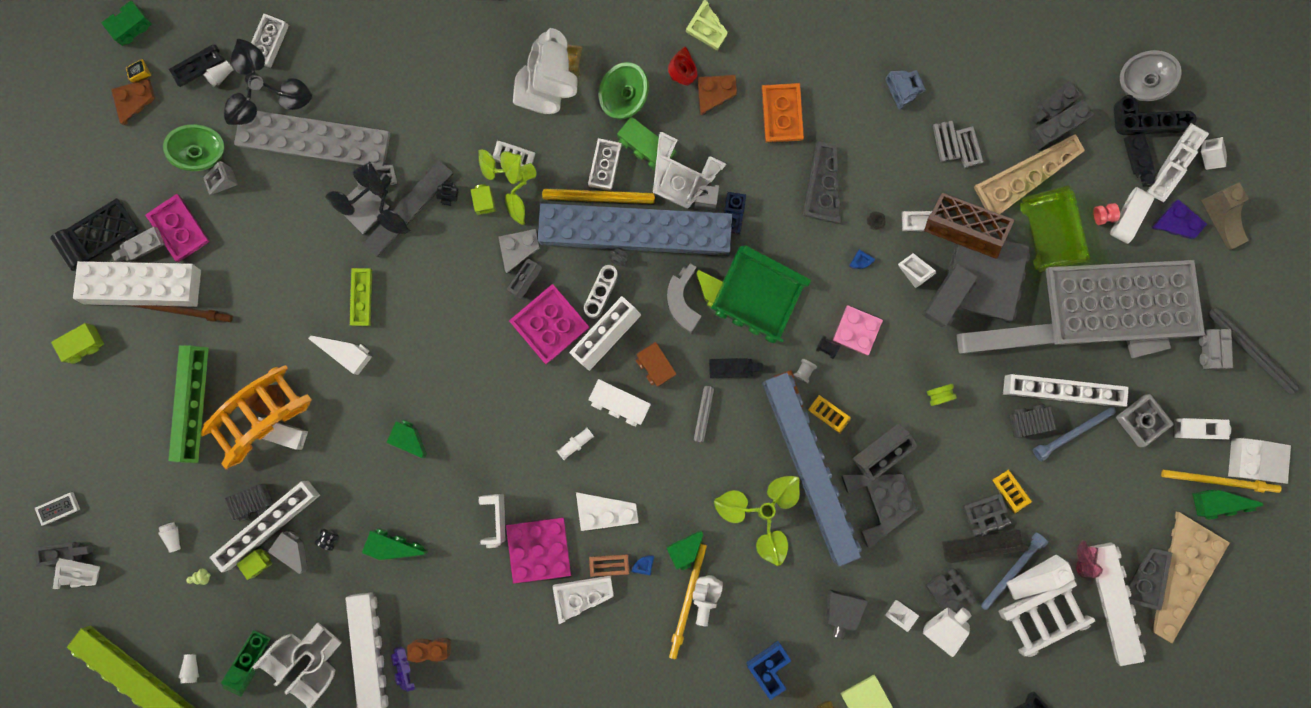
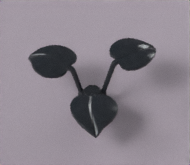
(245, 60)
(377, 184)

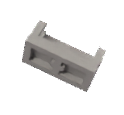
(708, 200)

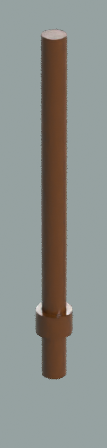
(210, 315)

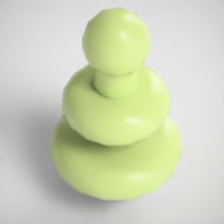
(200, 577)

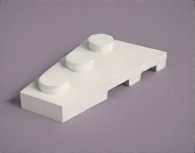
(603, 512)
(577, 596)

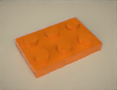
(782, 112)

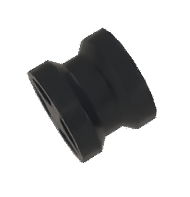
(326, 539)

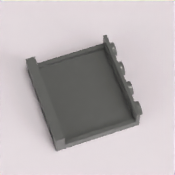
(996, 279)

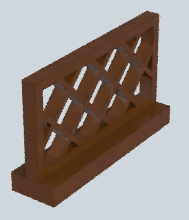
(965, 234)

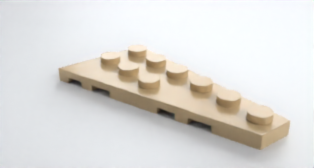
(1193, 561)

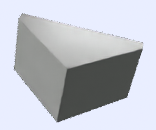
(219, 178)

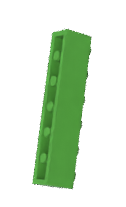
(188, 404)

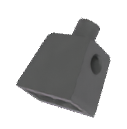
(844, 612)

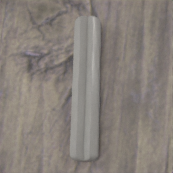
(703, 414)

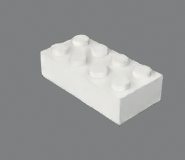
(269, 37)
(604, 164)

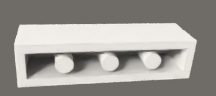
(605, 333)

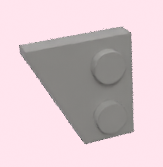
(517, 247)

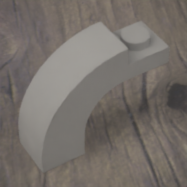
(681, 313)

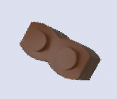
(424, 649)

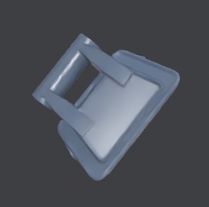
(902, 87)

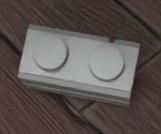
(1216, 349)

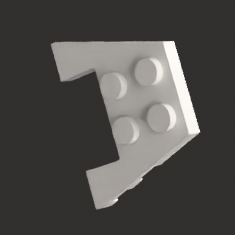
(677, 181)

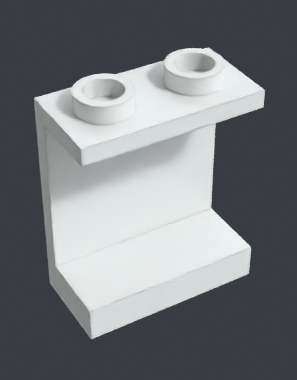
(498, 500)

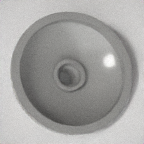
(1149, 67)

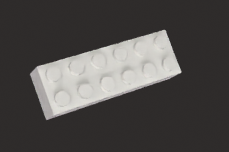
(137, 284)

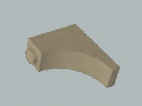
(1225, 212)

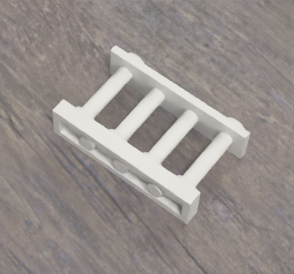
(1029, 605)

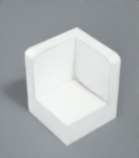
(1214, 153)
(902, 615)

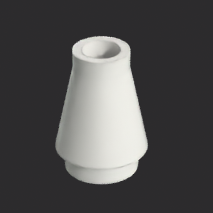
(218, 73)
(170, 536)
(189, 669)

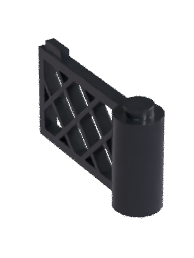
(72, 248)

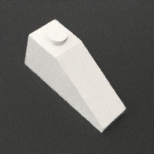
(347, 354)
(1042, 578)

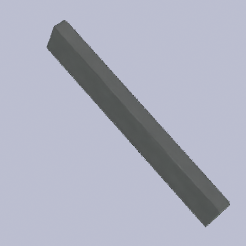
(410, 206)

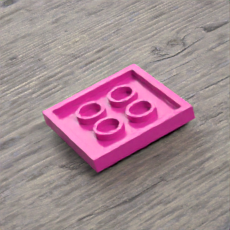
(549, 324)
(538, 550)

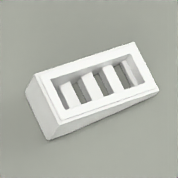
(508, 147)

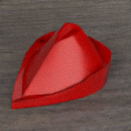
(682, 68)

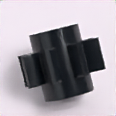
(447, 193)

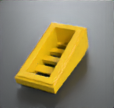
(844, 422)
(1026, 500)

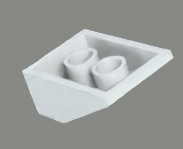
(1259, 460)

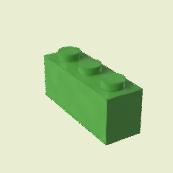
(641, 141)

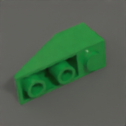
(1215, 502)
(383, 546)
(241, 671)

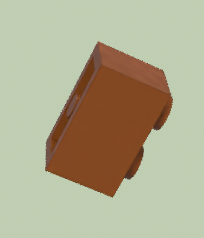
(656, 365)

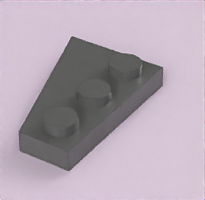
(1150, 579)

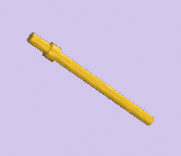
(1257, 486)
(678, 637)

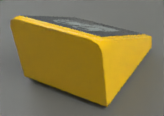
(138, 71)

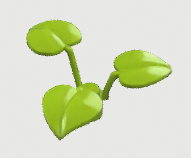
(515, 172)
(785, 493)

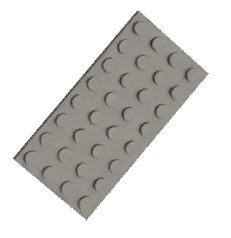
(1124, 302)

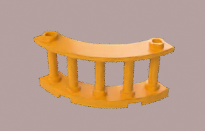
(237, 453)

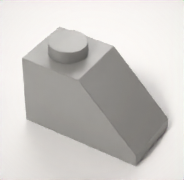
(290, 551)

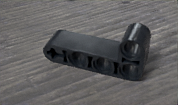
(1154, 119)

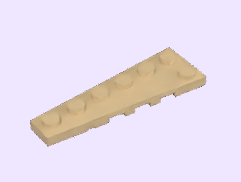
(1017, 181)

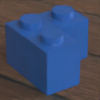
(765, 667)

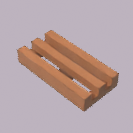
(606, 565)

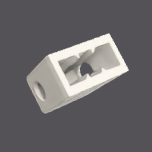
(948, 629)

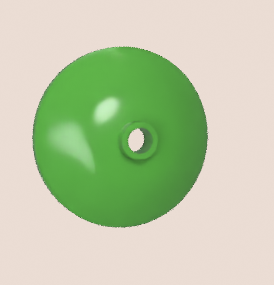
(618, 85)
(193, 147)

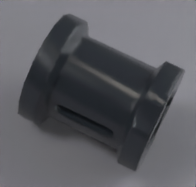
(828, 347)

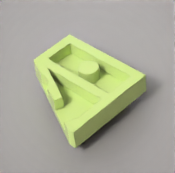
(706, 27)

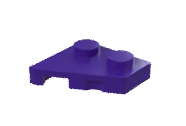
(1180, 221)
(402, 677)

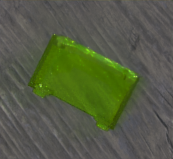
(1056, 228)

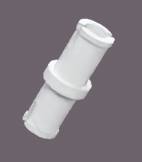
(575, 443)

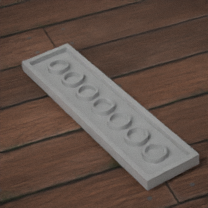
(314, 139)

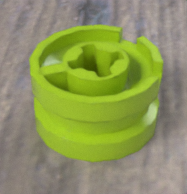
(941, 394)

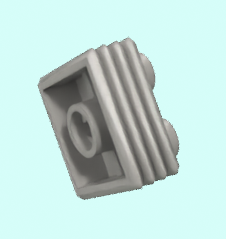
(1156, 422)

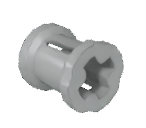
(805, 371)

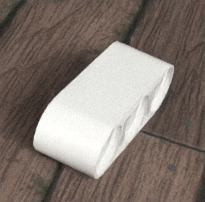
(1132, 215)
(600, 282)

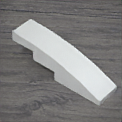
(1177, 162)

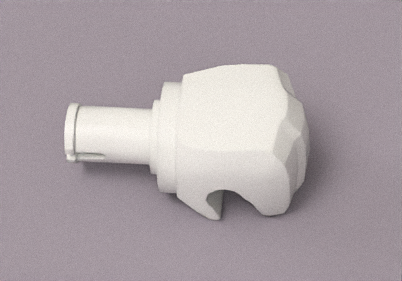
(705, 597)

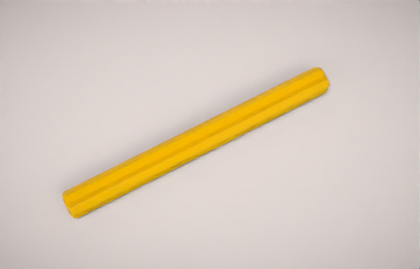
(598, 196)

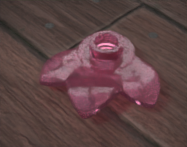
(1087, 561)

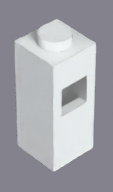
(1201, 428)
(286, 435)

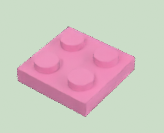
(857, 330)

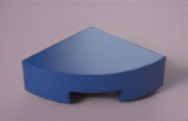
(861, 260)
(643, 565)

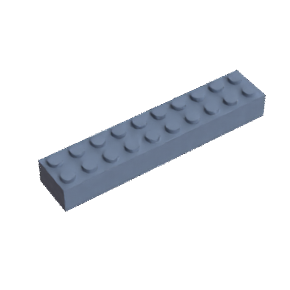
(635, 229)
(811, 469)

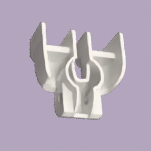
(546, 76)
(289, 650)

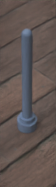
(1043, 451)
(1037, 543)

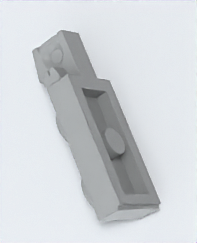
(139, 245)

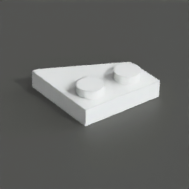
(75, 574)

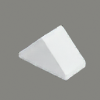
(916, 270)

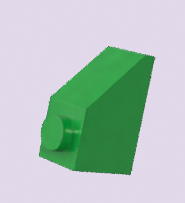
(407, 438)
(685, 550)

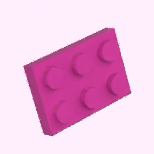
(177, 228)

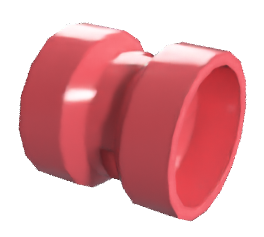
(1106, 214)

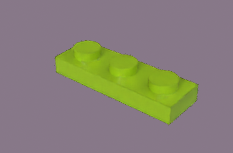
(360, 297)

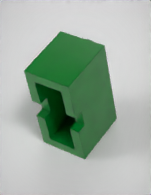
(127, 23)

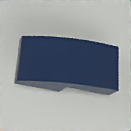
(735, 205)

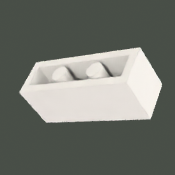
(619, 403)

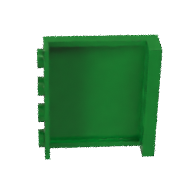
(759, 294)

